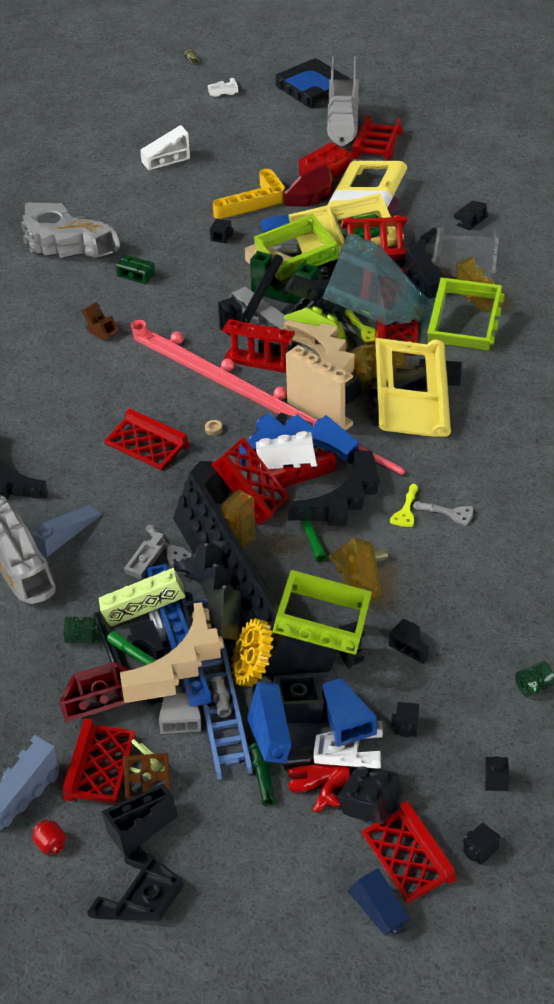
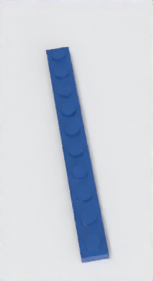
(176, 630)

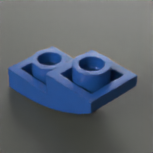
(274, 222)

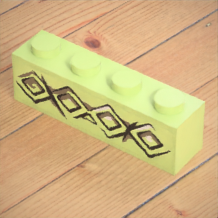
(141, 597)

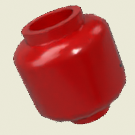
(49, 837)

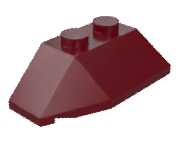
(310, 187)
(93, 691)

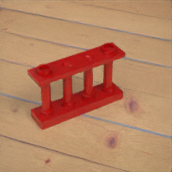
(365, 132)
(365, 223)
(256, 359)

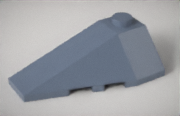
(58, 531)

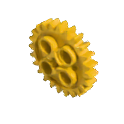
(252, 653)

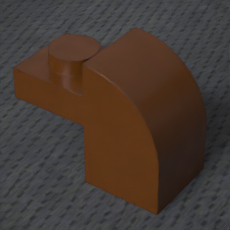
(98, 324)

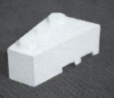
(167, 149)
(287, 450)

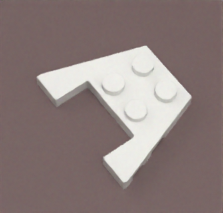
(347, 755)

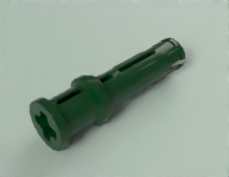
(261, 769)

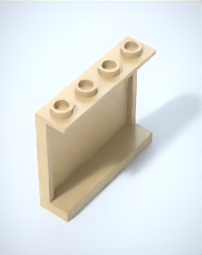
(316, 386)

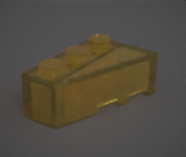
(468, 271)
(366, 362)
(240, 516)
(358, 566)

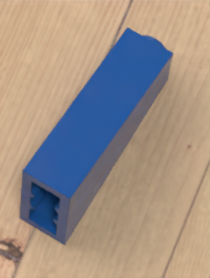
(347, 713)
(269, 723)

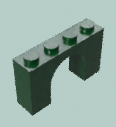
(276, 290)

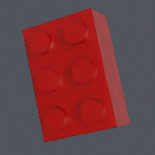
(331, 156)

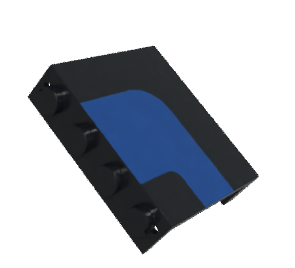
(307, 80)

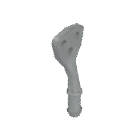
(464, 517)
(171, 549)

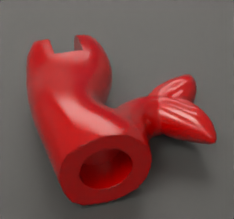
(312, 776)

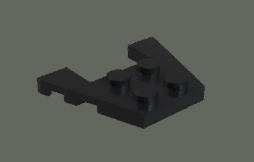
(146, 897)

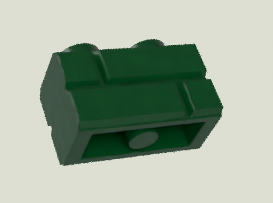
(135, 269)

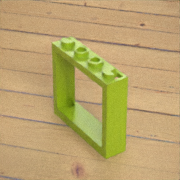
(289, 231)
(472, 289)
(326, 591)

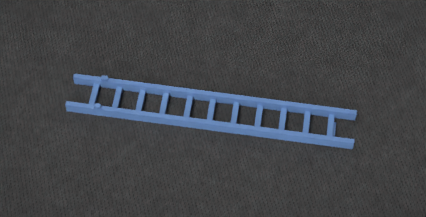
(231, 758)

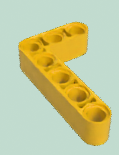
(268, 195)

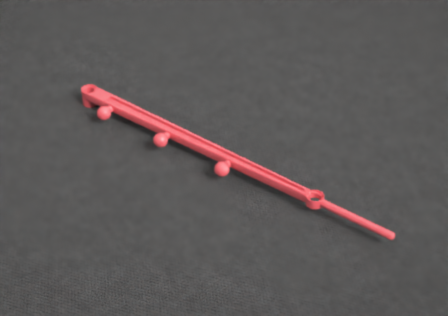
(222, 376)

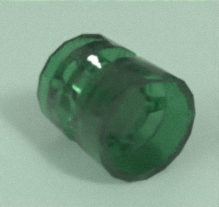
(78, 629)
(535, 678)

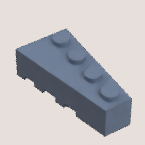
(27, 779)

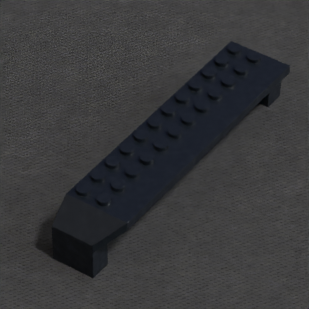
(204, 523)

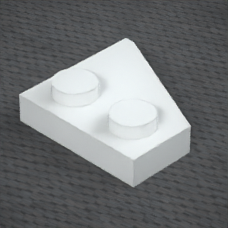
(223, 88)

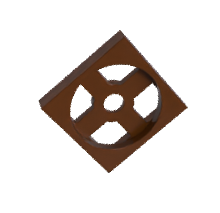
(146, 767)

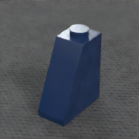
(379, 902)

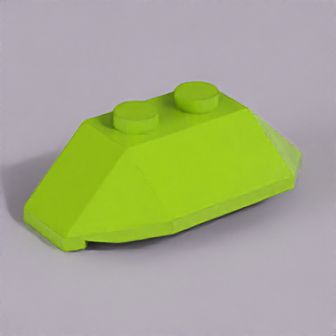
(315, 317)

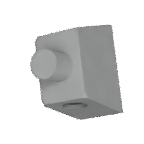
(177, 715)

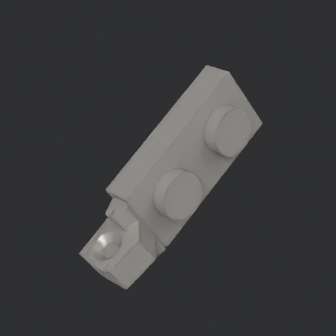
(145, 556)

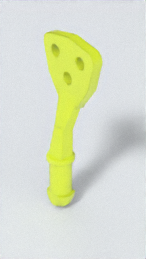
(367, 338)
(408, 520)

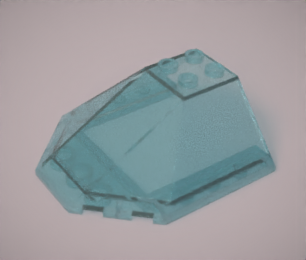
(373, 284)

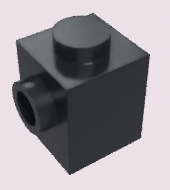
(221, 230)
(406, 719)
(496, 773)
(481, 843)

